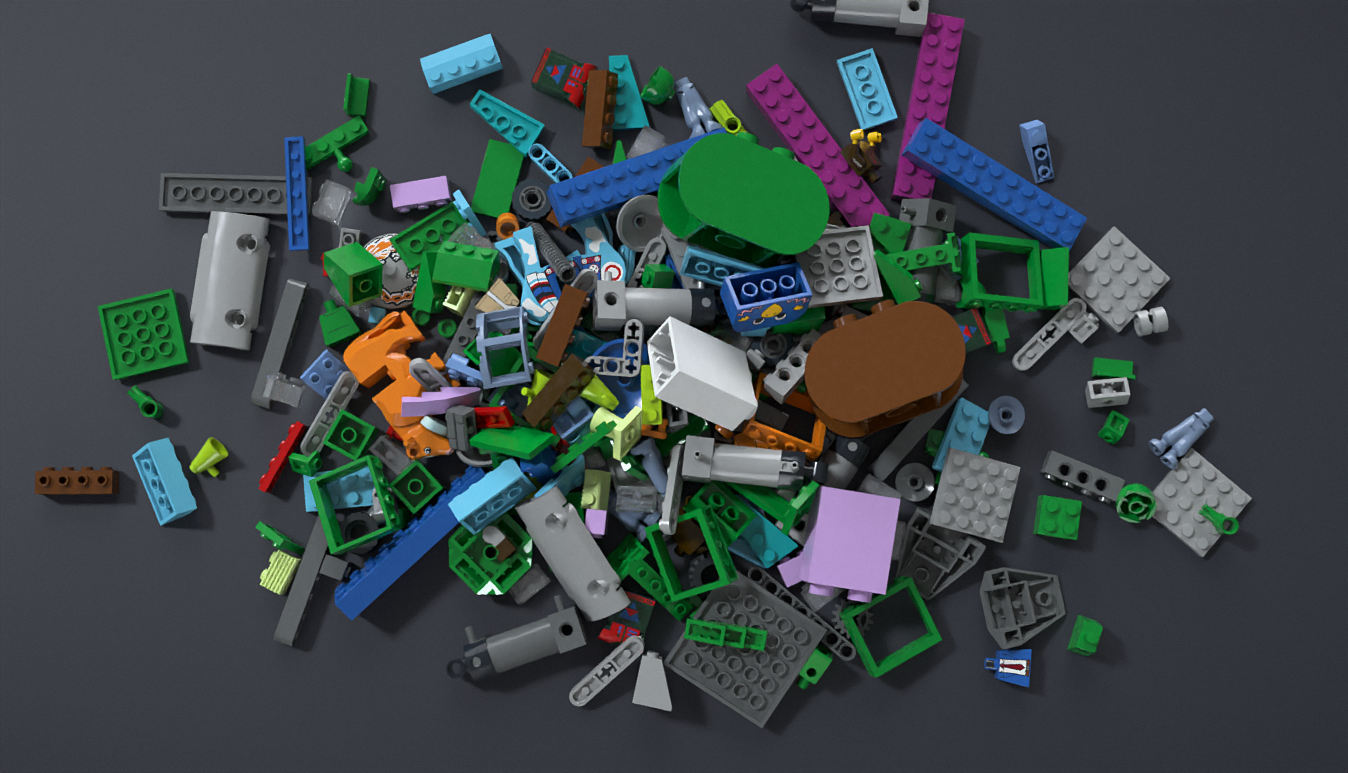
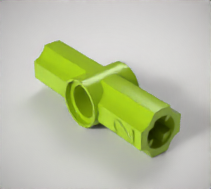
(725, 117)

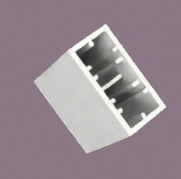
(701, 374)

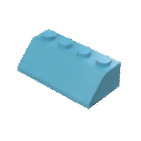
(461, 63)
(712, 266)
(164, 481)
(492, 496)

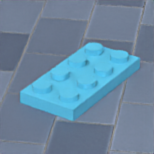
(867, 89)
(964, 432)
(346, 492)

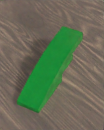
(725, 634)

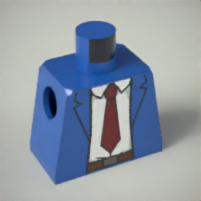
(1011, 665)

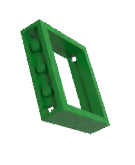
(1006, 244)
(518, 420)
(326, 511)
(716, 547)
(903, 654)

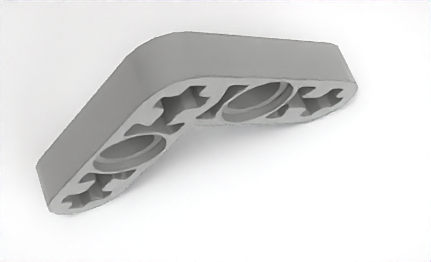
(623, 362)

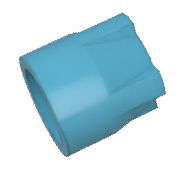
(376, 315)

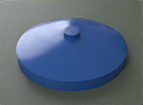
(624, 388)

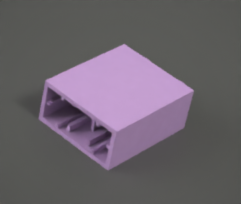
(849, 543)

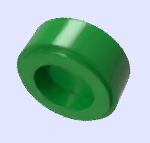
(421, 317)
(447, 328)

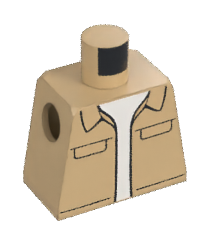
(497, 298)

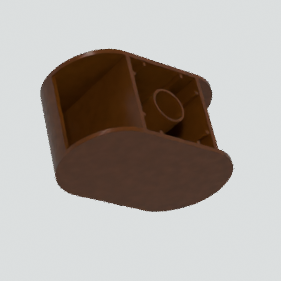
(884, 367)

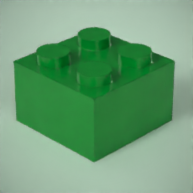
(350, 435)
(416, 486)
(1057, 517)

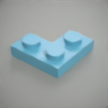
(467, 212)

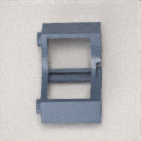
(497, 321)

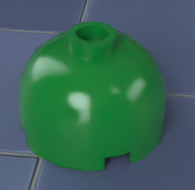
(659, 87)
(1135, 503)

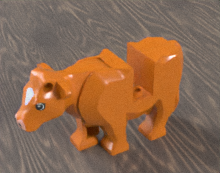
(383, 354)

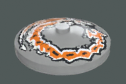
(397, 280)

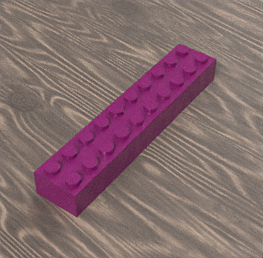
(928, 98)
(813, 146)

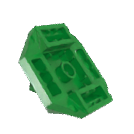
(486, 574)

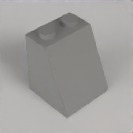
(652, 683)

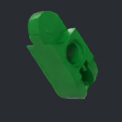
(996, 327)

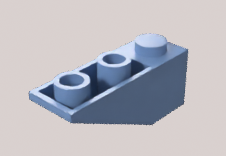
(1037, 150)

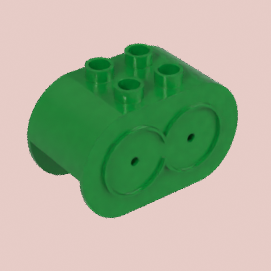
(743, 199)

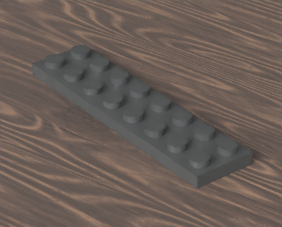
(226, 193)

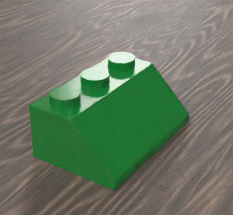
(466, 266)
(1054, 278)
(729, 510)

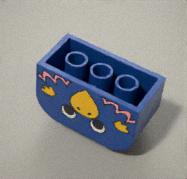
(766, 297)

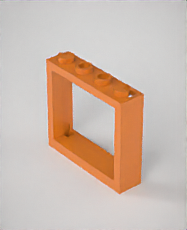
(782, 440)

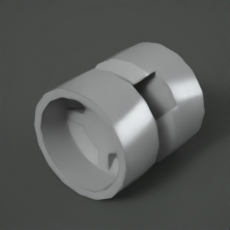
(1154, 320)

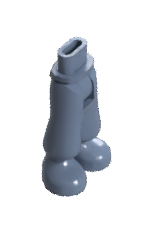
(694, 109)
(1181, 438)
(652, 463)
(630, 520)

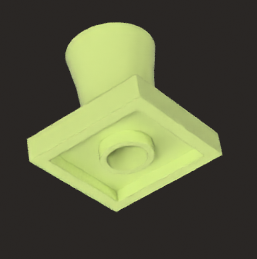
(626, 432)

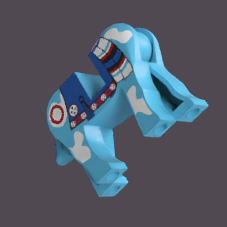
(541, 284)

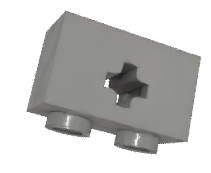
(1107, 392)

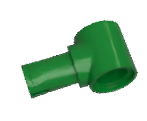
(145, 402)
(1218, 520)

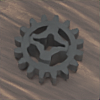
(840, 624)

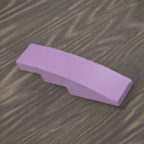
(438, 402)

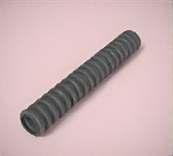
(552, 253)

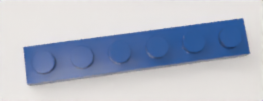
(297, 193)

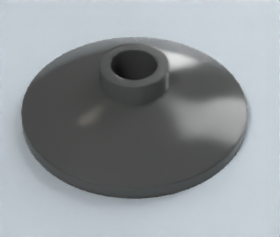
(924, 479)

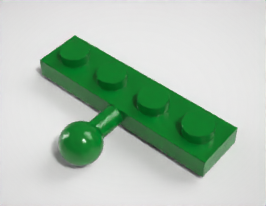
(334, 143)
(590, 439)

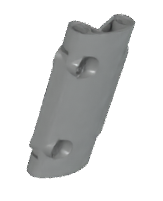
(229, 280)
(573, 554)

